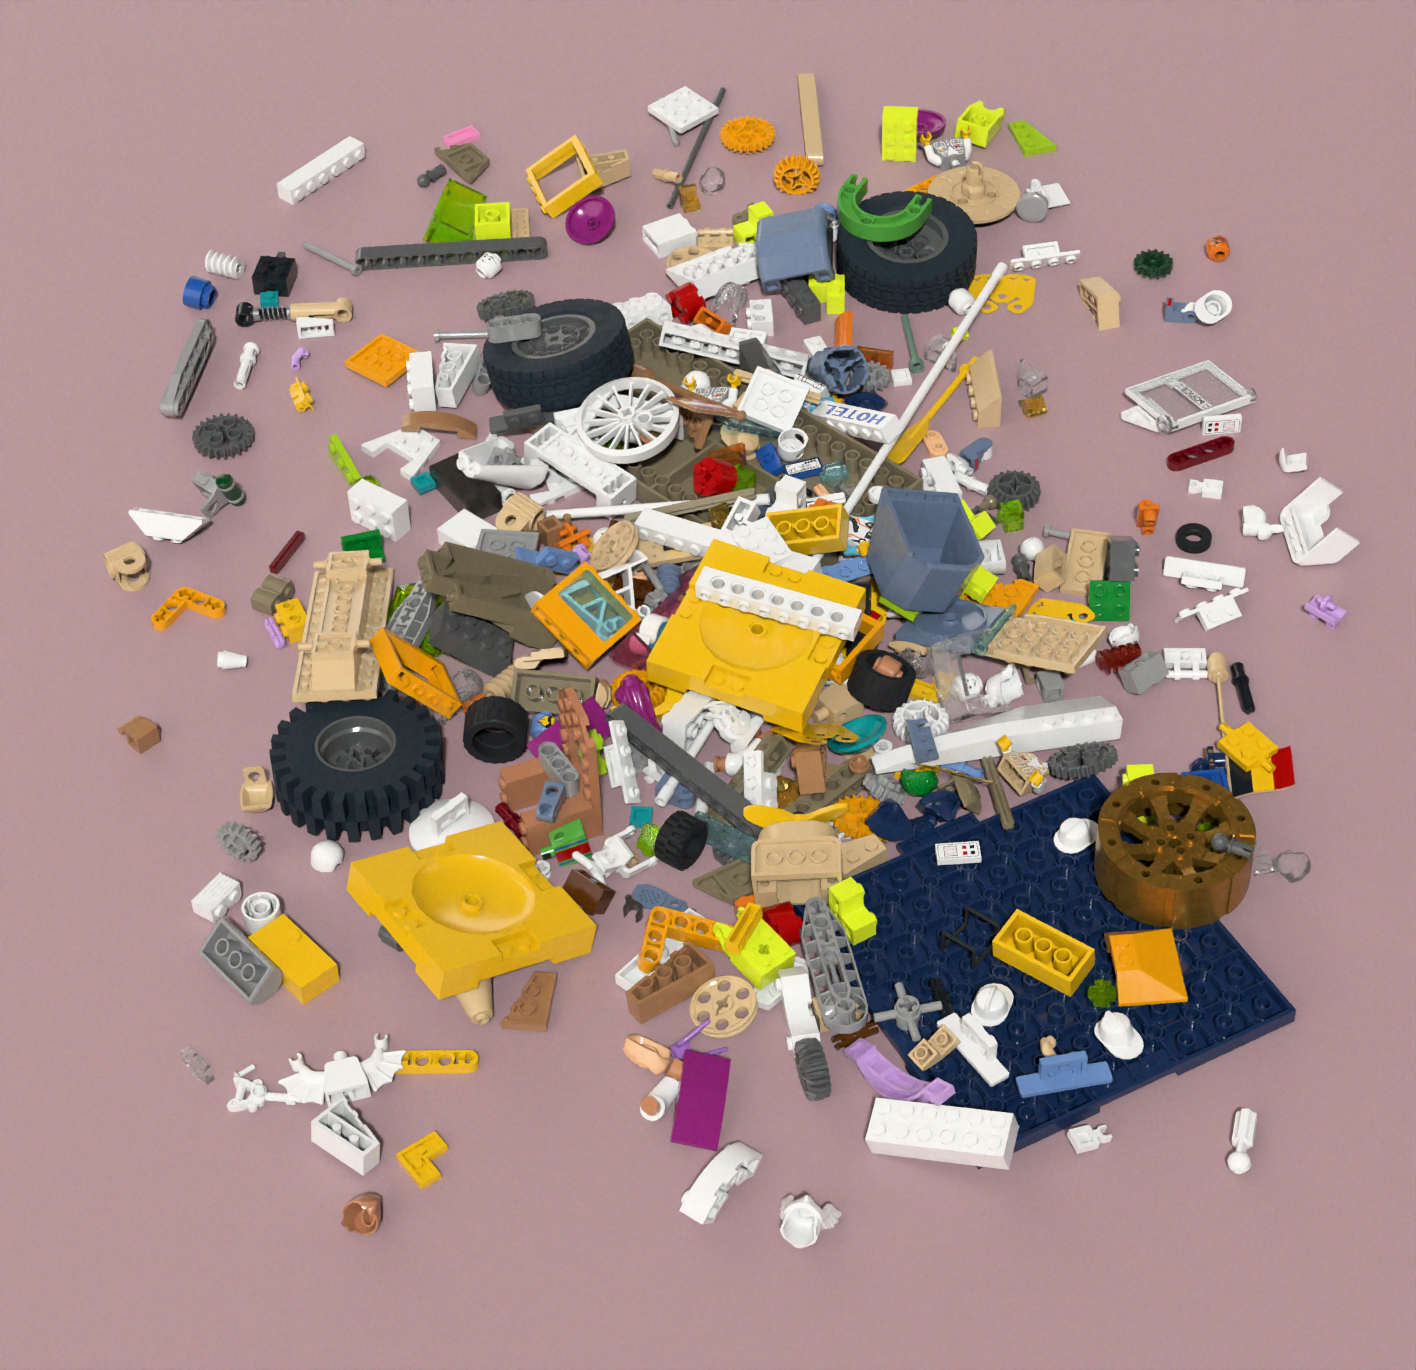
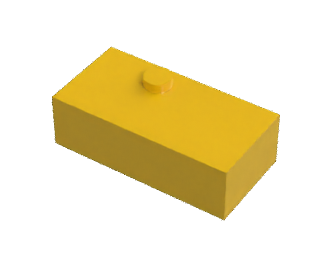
(813, 528)
(1043, 952)
(304, 965)

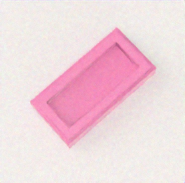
(462, 136)

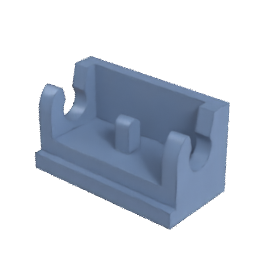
(921, 741)

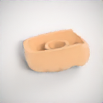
(647, 1053)

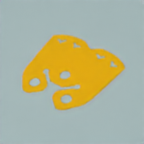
(1011, 288)
(1061, 609)
(811, 731)
(950, 772)

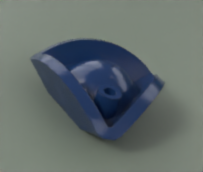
(867, 400)
(940, 804)
(890, 821)

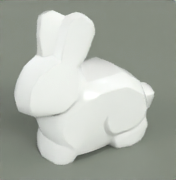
(1255, 523)

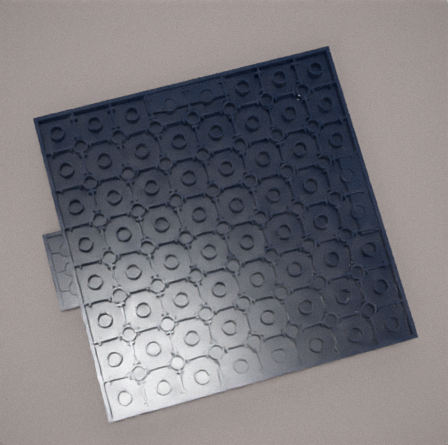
(1025, 871)

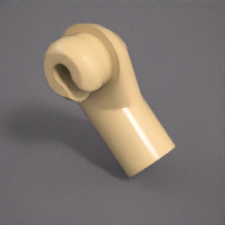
(1047, 1045)

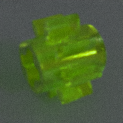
(1102, 993)

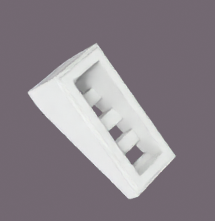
(309, 322)

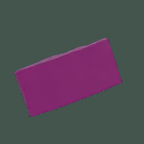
(596, 718)
(700, 1100)

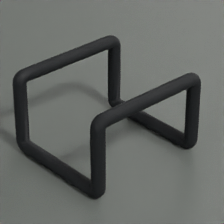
(944, 934)

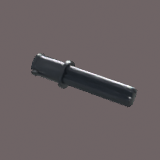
(1241, 682)

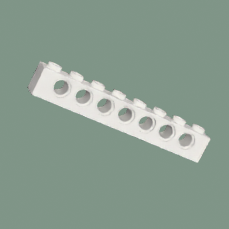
(726, 347)
(778, 603)

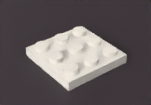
(683, 109)
(773, 400)

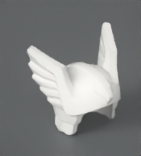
(805, 1219)

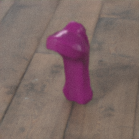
(637, 697)

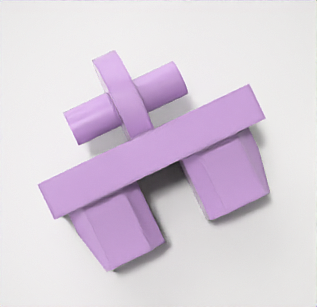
(1326, 610)

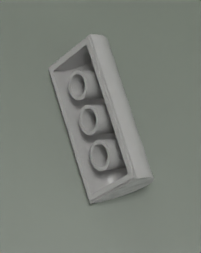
(241, 963)

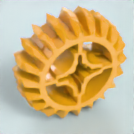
(793, 177)
(656, 695)

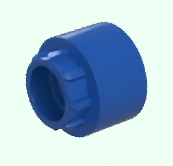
(199, 293)

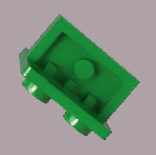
(364, 541)
(1109, 600)

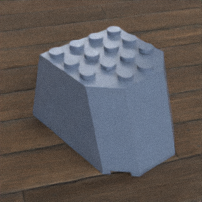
(922, 549)

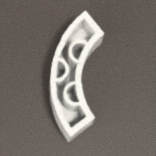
(795, 998)
(710, 1189)

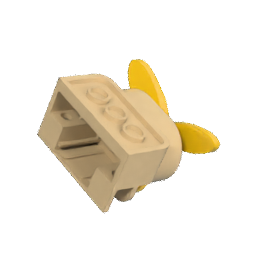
(794, 854)

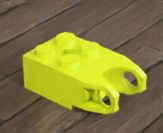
(983, 121)
(762, 954)

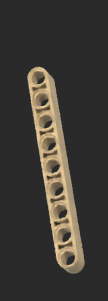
(810, 117)

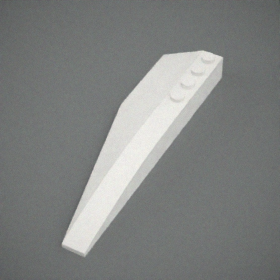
(723, 266)
(1027, 727)

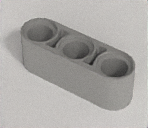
(514, 328)
(559, 767)

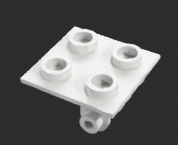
(1052, 192)

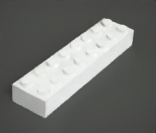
(630, 973)

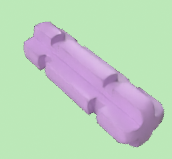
(275, 632)

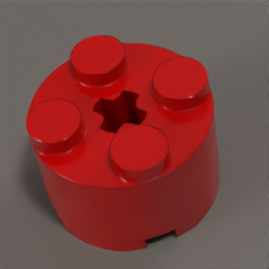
(685, 302)
(714, 476)
(784, 922)

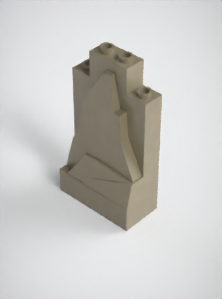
(489, 588)

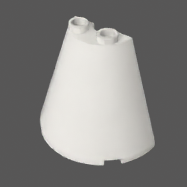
(474, 465)

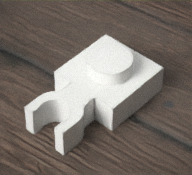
(1209, 488)
(1086, 1139)

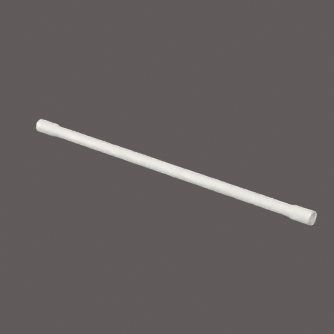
(761, 500)

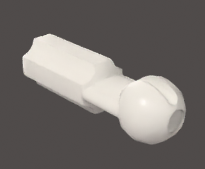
(1242, 1139)

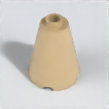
(478, 1002)

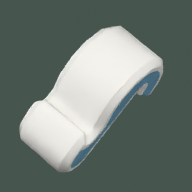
(651, 628)

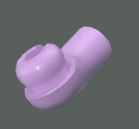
(295, 358)

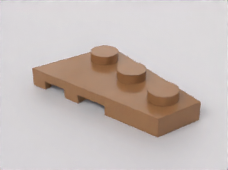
(697, 423)
(534, 1005)

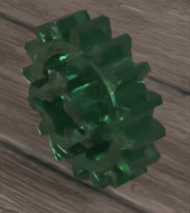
(1153, 264)

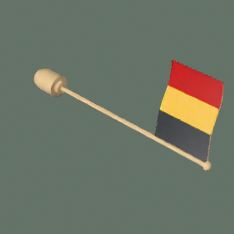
(1257, 779)

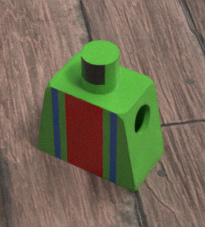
(566, 841)

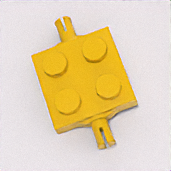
(1247, 747)

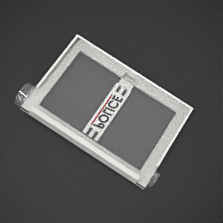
(1189, 395)

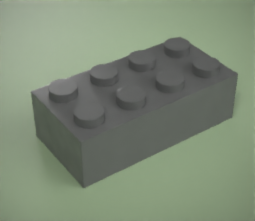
(470, 640)

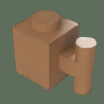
(550, 527)
(140, 733)

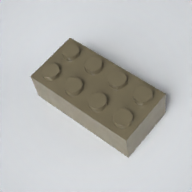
(539, 689)

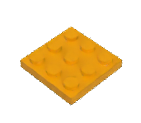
(381, 360)

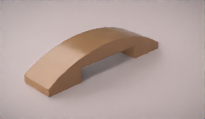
(439, 420)

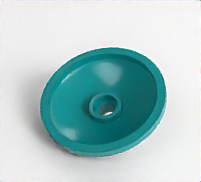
(868, 728)

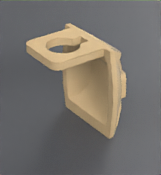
(603, 693)
(256, 795)

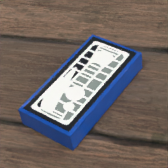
(804, 468)

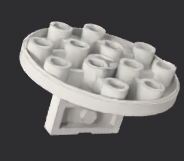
(445, 819)

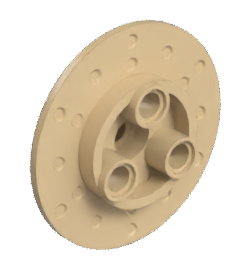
(978, 190)

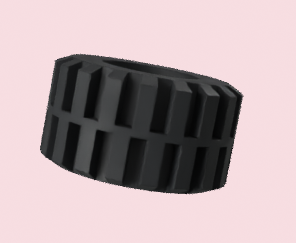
(681, 840)

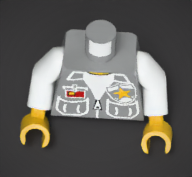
(948, 153)
(723, 395)

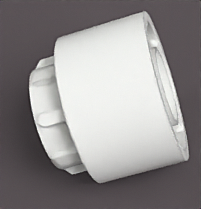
(260, 910)

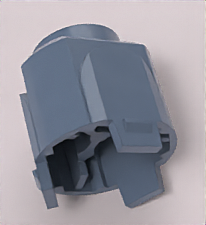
(841, 361)

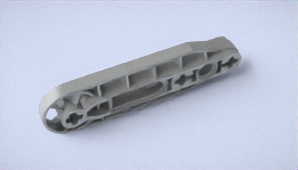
(187, 369)
(411, 623)
(839, 999)

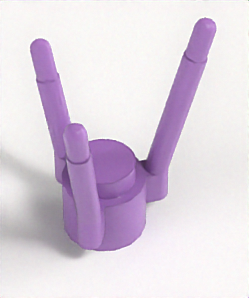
(679, 1047)

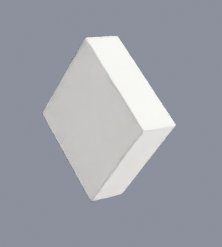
(901, 377)

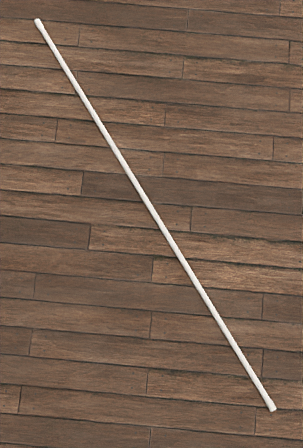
(668, 789)

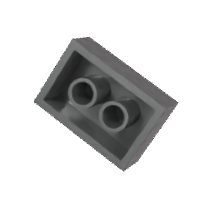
(1121, 558)

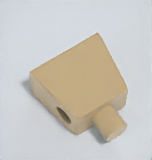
(837, 705)

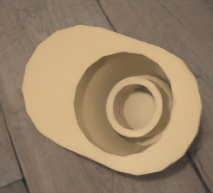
(734, 437)

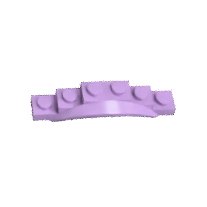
(891, 1080)

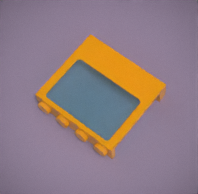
(585, 614)

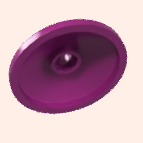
(930, 122)
(586, 214)

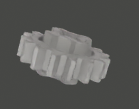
(877, 378)
(884, 787)
(238, 842)

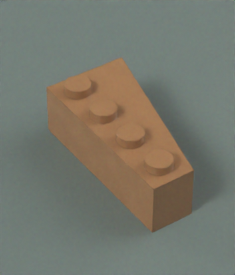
(810, 765)
(670, 983)

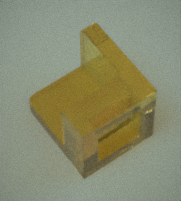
(688, 198)
(718, 515)

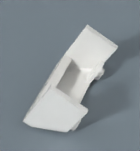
(1303, 528)

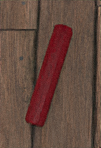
(287, 551)

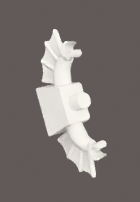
(344, 1075)

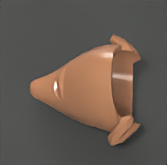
(362, 1214)

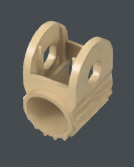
(520, 514)
(127, 562)

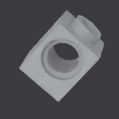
(1050, 685)

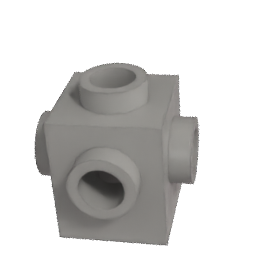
(503, 457)

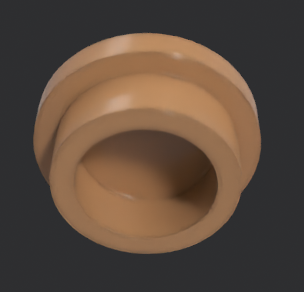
(859, 764)

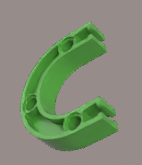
(878, 227)

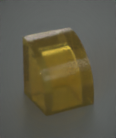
(1033, 406)

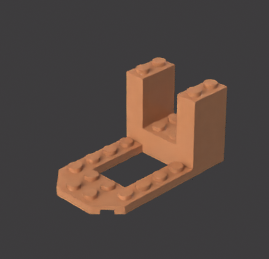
(525, 781)

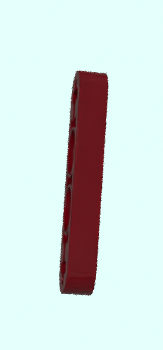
(1220, 446)

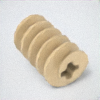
(501, 684)

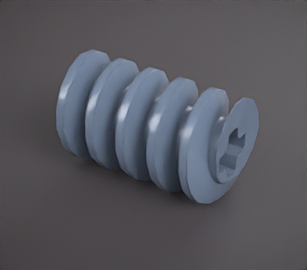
(669, 576)

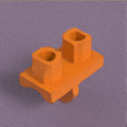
(1147, 516)
(579, 537)

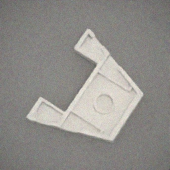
(410, 445)
(557, 486)

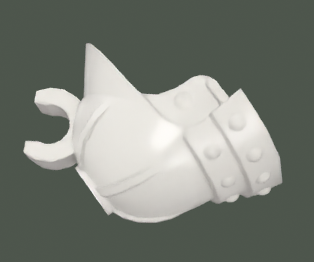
(1004, 687)

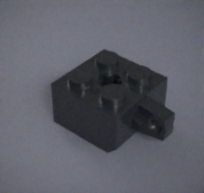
(275, 274)

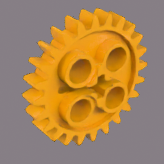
(747, 134)
(853, 821)

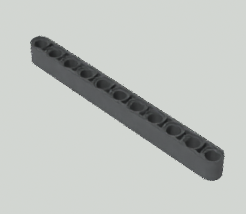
(450, 253)
(685, 768)

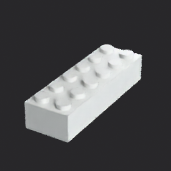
(942, 1133)

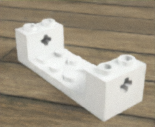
(570, 457)

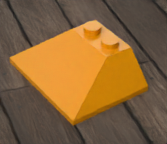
(1146, 967)

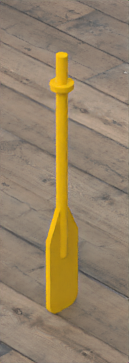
(917, 432)

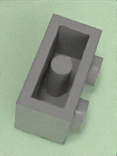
(1143, 672)

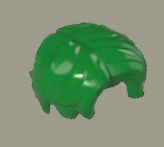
(919, 783)

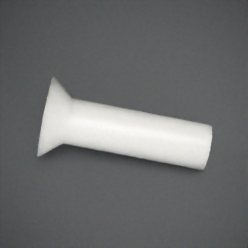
(245, 1071)

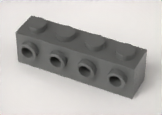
(802, 299)

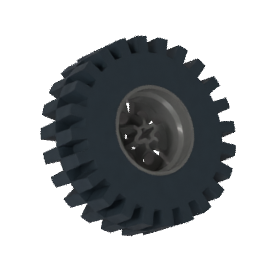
(357, 765)

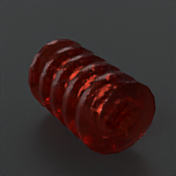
(1117, 657)

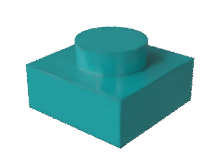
(269, 299)
(423, 483)
(640, 815)

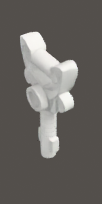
(257, 1097)

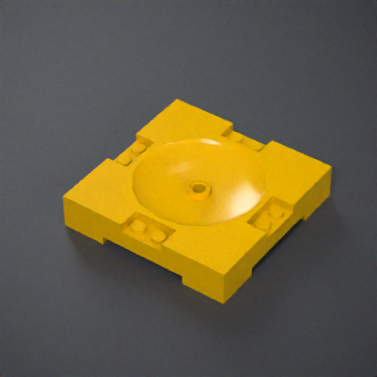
(749, 657)
(470, 908)

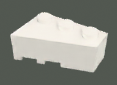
(346, 1137)

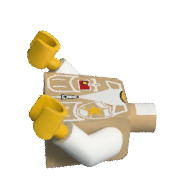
(1022, 769)

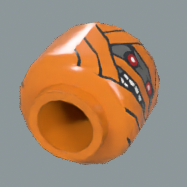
(1217, 248)

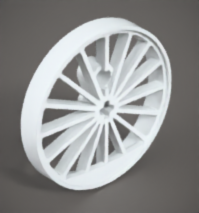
(627, 419)

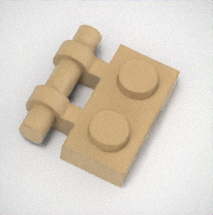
(715, 238)

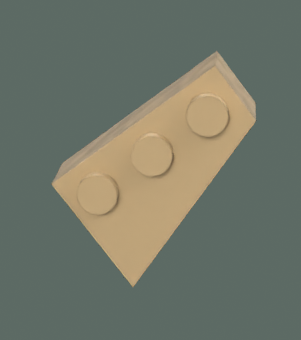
(1102, 301)

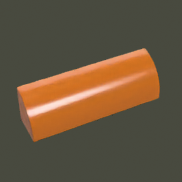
(843, 329)

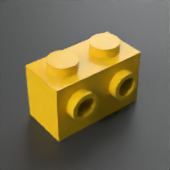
(291, 618)

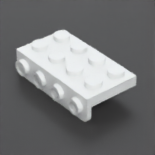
(649, 306)

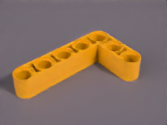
(668, 929)

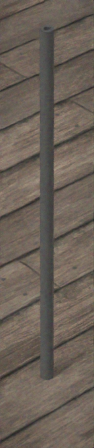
(695, 149)

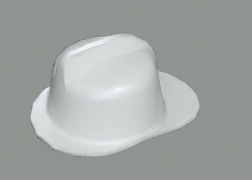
(1213, 306)
(1075, 835)
(992, 1004)
(1119, 1035)

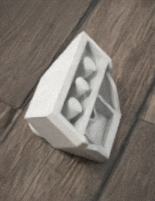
(167, 524)

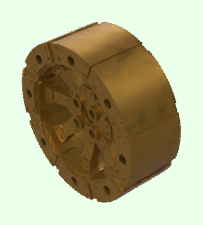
(1170, 888)

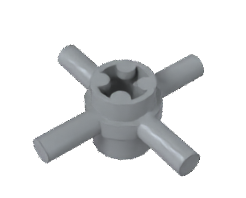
(907, 1012)

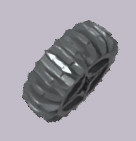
(1015, 486)
(812, 1069)

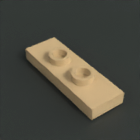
(520, 222)

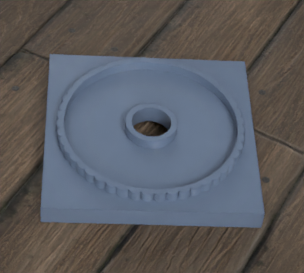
(934, 626)

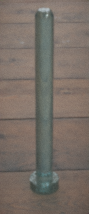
(981, 647)

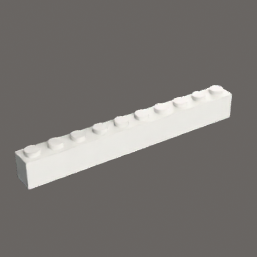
(696, 537)

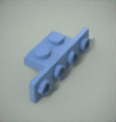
(551, 557)
(848, 569)
(1062, 1074)

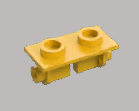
(301, 396)

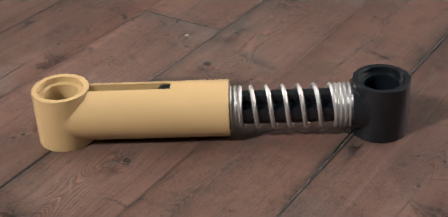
(339, 310)

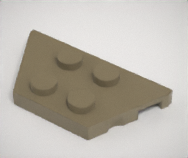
(464, 160)
(727, 882)

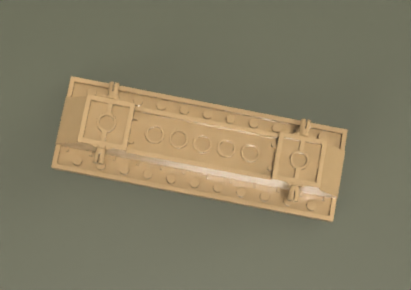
(342, 616)

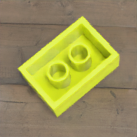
(899, 133)

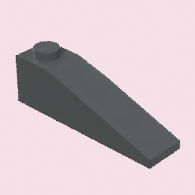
(753, 355)

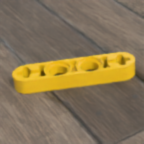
(434, 1057)

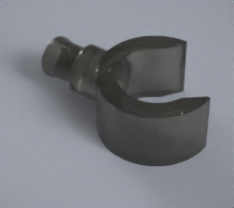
(633, 905)

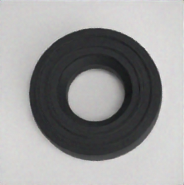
(1193, 546)

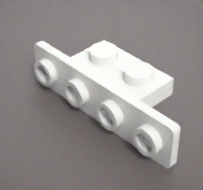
(1041, 255)
(1204, 574)
(1217, 612)
(620, 763)
(759, 786)
(976, 1046)

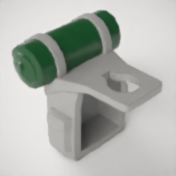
(218, 491)

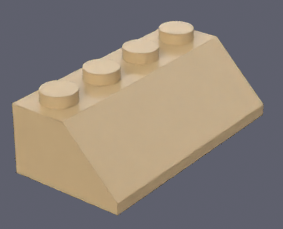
(985, 391)

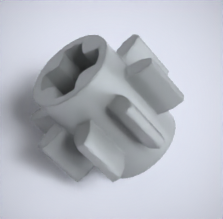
(654, 598)

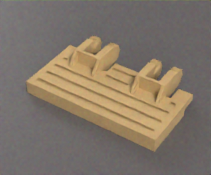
(536, 657)

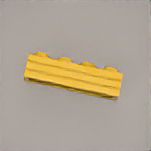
(744, 928)

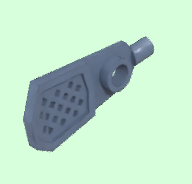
(652, 897)

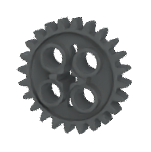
(505, 304)
(210, 441)
(1083, 760)

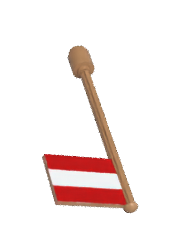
(701, 404)

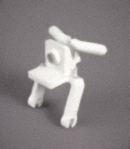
(614, 857)

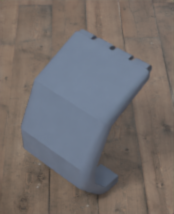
(793, 247)

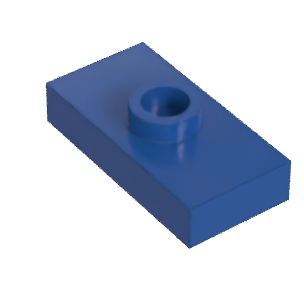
(770, 459)

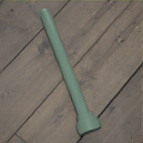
(916, 363)

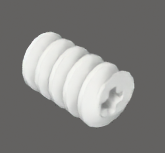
(224, 265)

